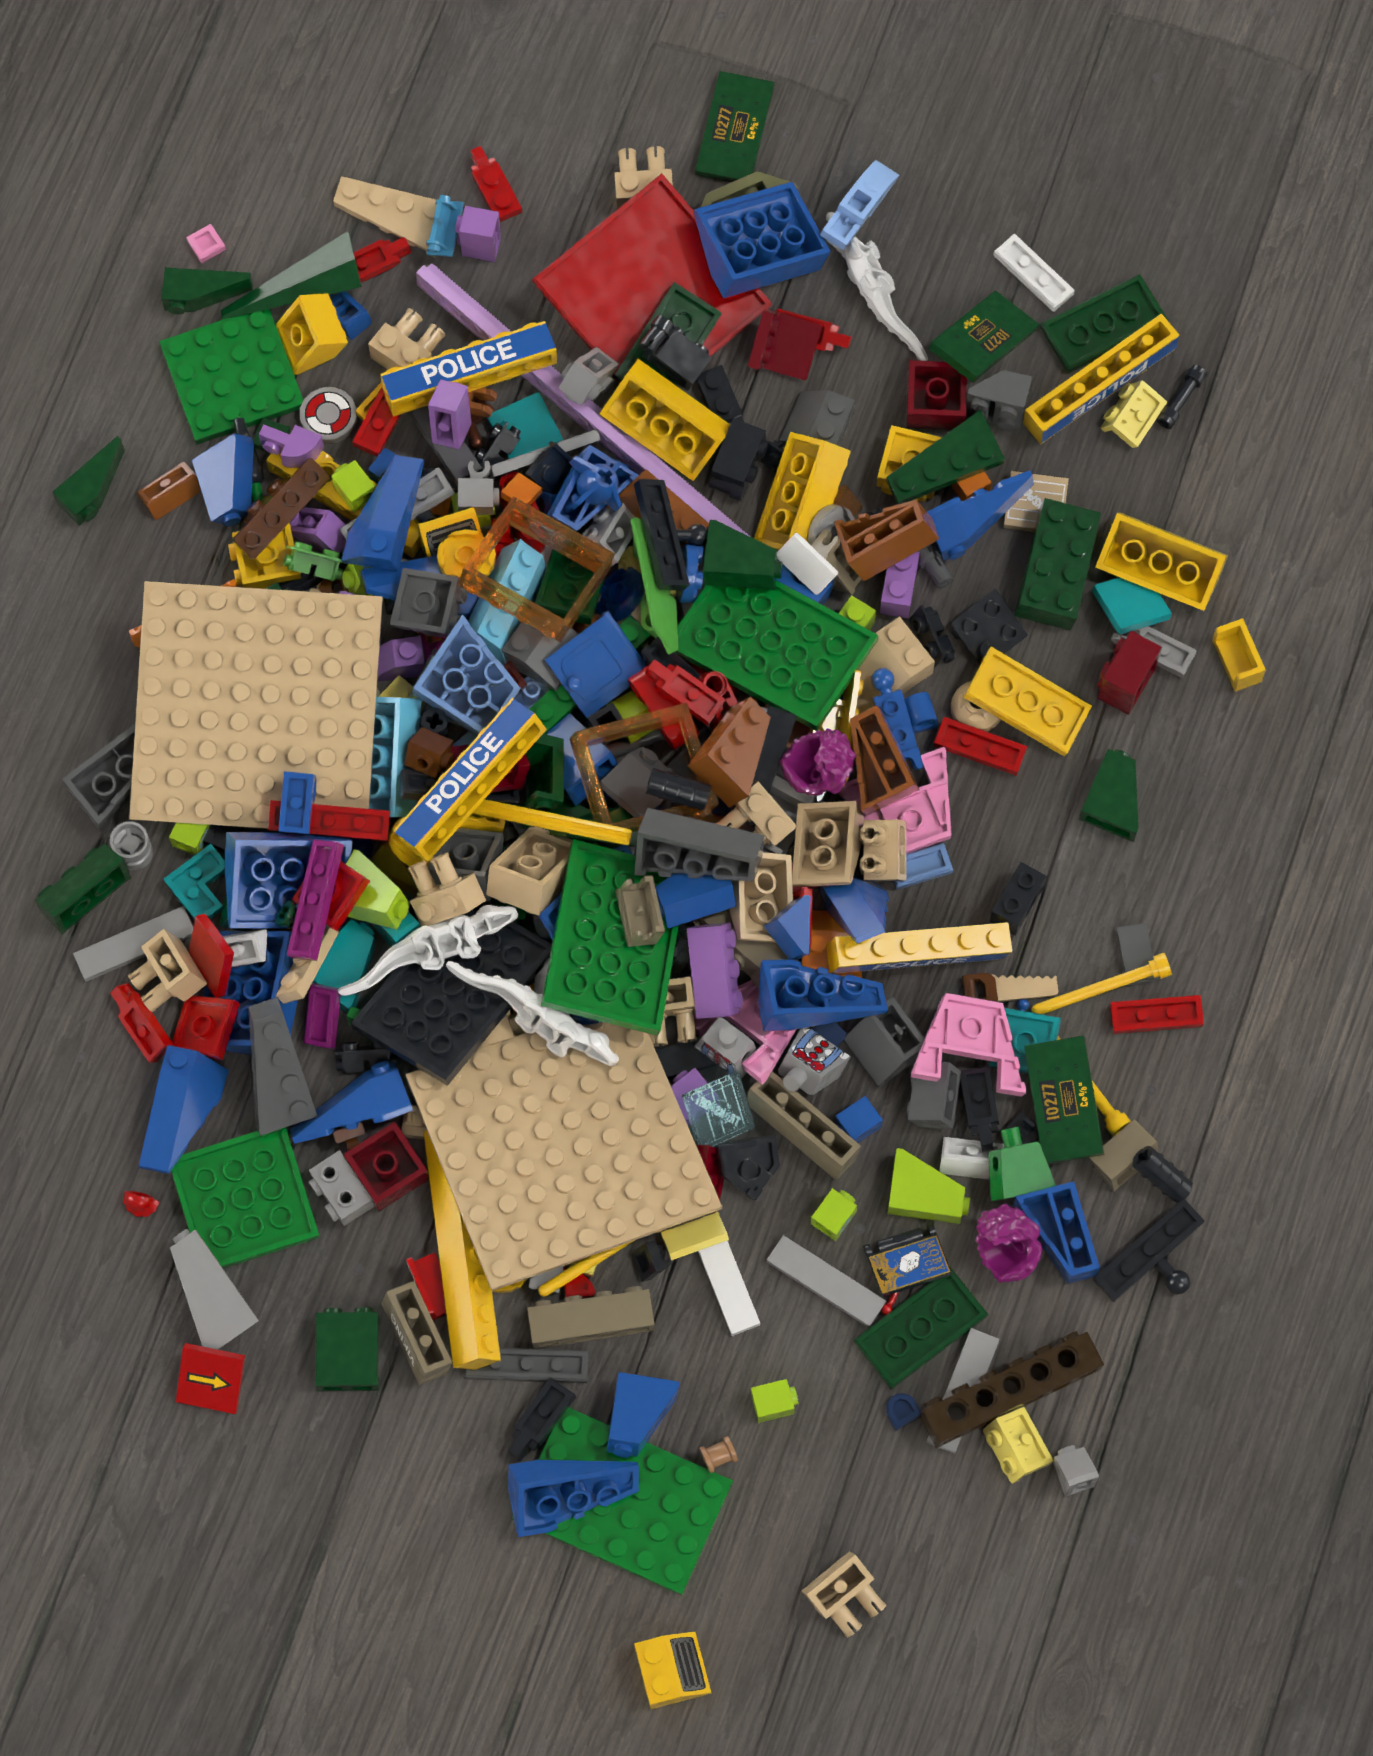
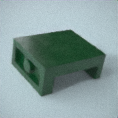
(545, 775)
(347, 1350)

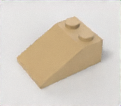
(901, 654)
(826, 843)
(530, 871)
(762, 898)

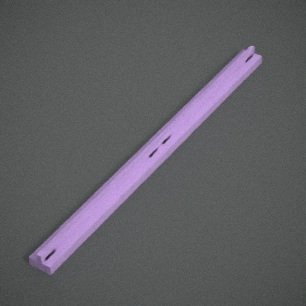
(547, 381)

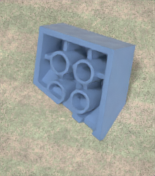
(466, 680)

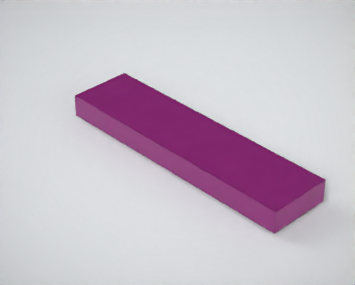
(315, 900)

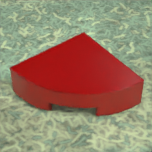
(579, 1286)

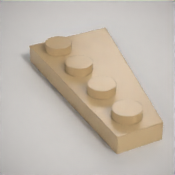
(389, 209)

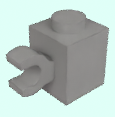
(478, 491)

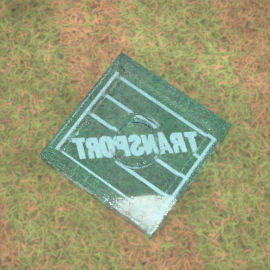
(718, 1110)

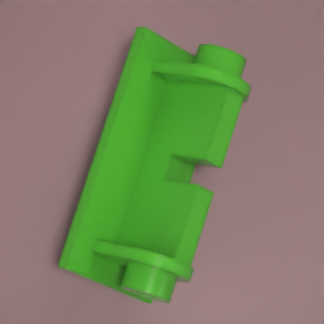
(302, 557)

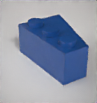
(1062, 1230)

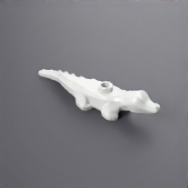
(876, 288)
(436, 942)
(552, 1025)

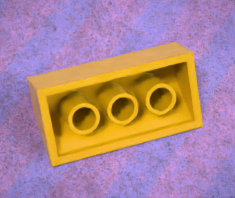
(665, 419)
(801, 488)
(1161, 561)

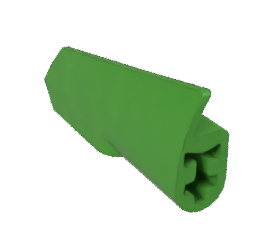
(657, 605)

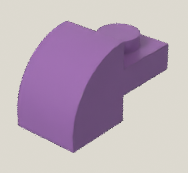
(294, 447)

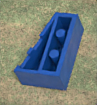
(568, 494)

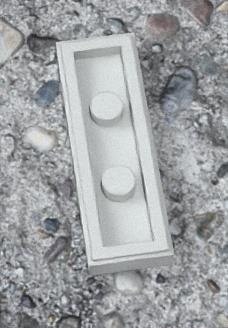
(1034, 272)
(729, 1288)

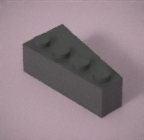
(104, 779)
(696, 848)
(278, 1079)

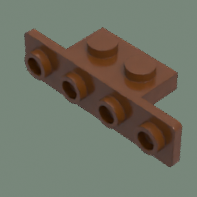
(279, 507)

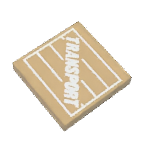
(1025, 511)

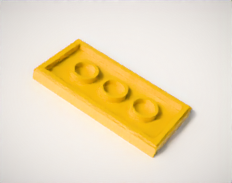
(1027, 701)

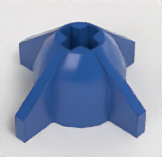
(596, 483)

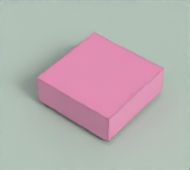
(206, 243)

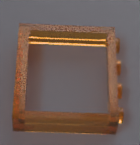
(552, 535)
(582, 739)

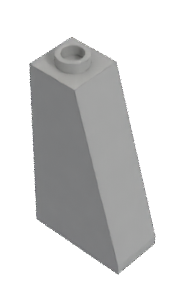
(212, 1297)

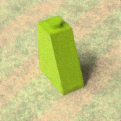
(381, 900)
(925, 1192)

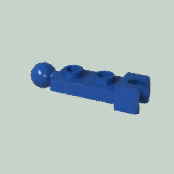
(896, 715)

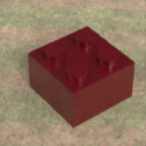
(935, 395)
(1128, 672)
(387, 1166)

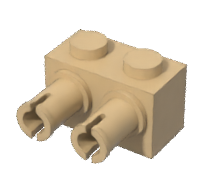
(630, 181)
(393, 347)
(764, 812)
(883, 850)
(450, 898)
(173, 965)
(682, 1005)
(837, 1586)

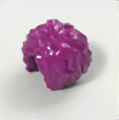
(818, 762)
(1008, 1243)

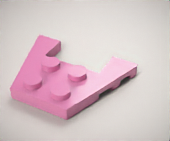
(924, 810)
(970, 1030)
(772, 1043)

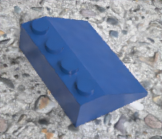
(760, 239)
(266, 872)
(256, 984)

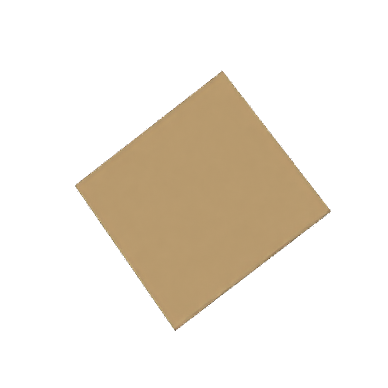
(247, 690)
(562, 1151)

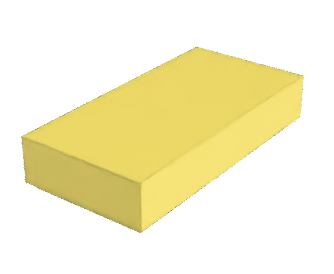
(694, 1236)

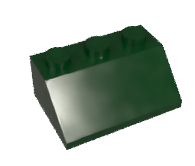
(83, 888)

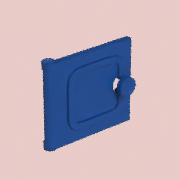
(596, 664)

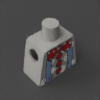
(726, 1046)
(812, 1063)

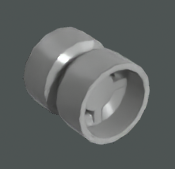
(132, 845)

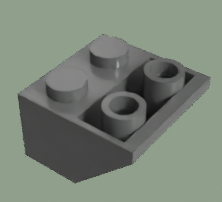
(1001, 399)
(885, 1043)

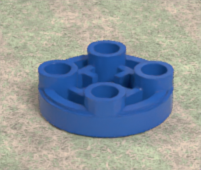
(692, 557)

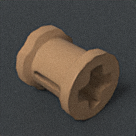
(718, 1454)

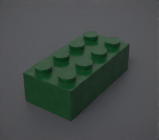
(1057, 564)

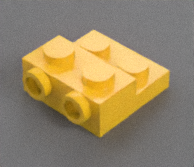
(900, 448)
(267, 566)

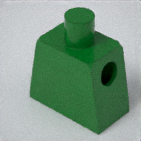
(1017, 1167)

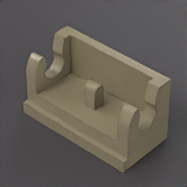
(830, 550)
(640, 912)
(1116, 1163)

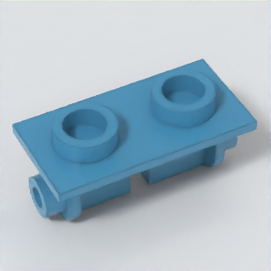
(443, 232)

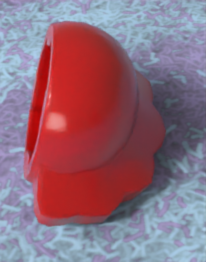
(140, 1203)

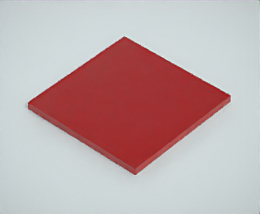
(625, 268)

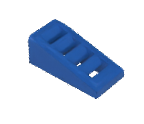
(356, 320)

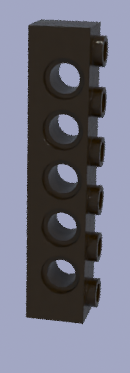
(944, 1429)

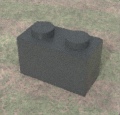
(935, 1102)

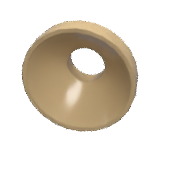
(963, 712)

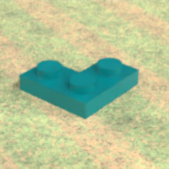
(191, 882)

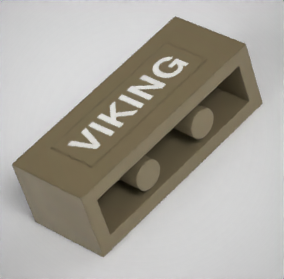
(416, 1333)

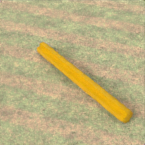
(554, 822)

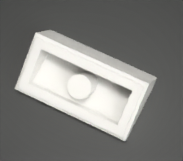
(806, 564)
(248, 947)
(965, 1158)

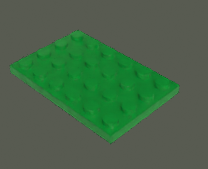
(775, 647)
(589, 958)
(653, 1530)

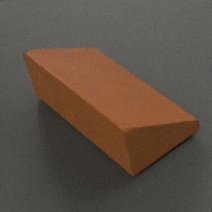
(169, 490)

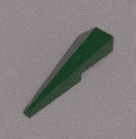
(322, 272)

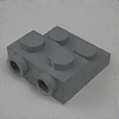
(428, 602)

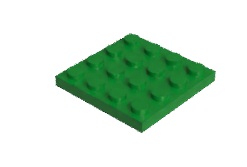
(231, 374)
(245, 1197)

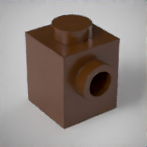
(429, 753)

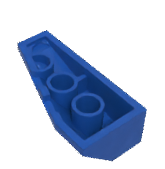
(808, 997)

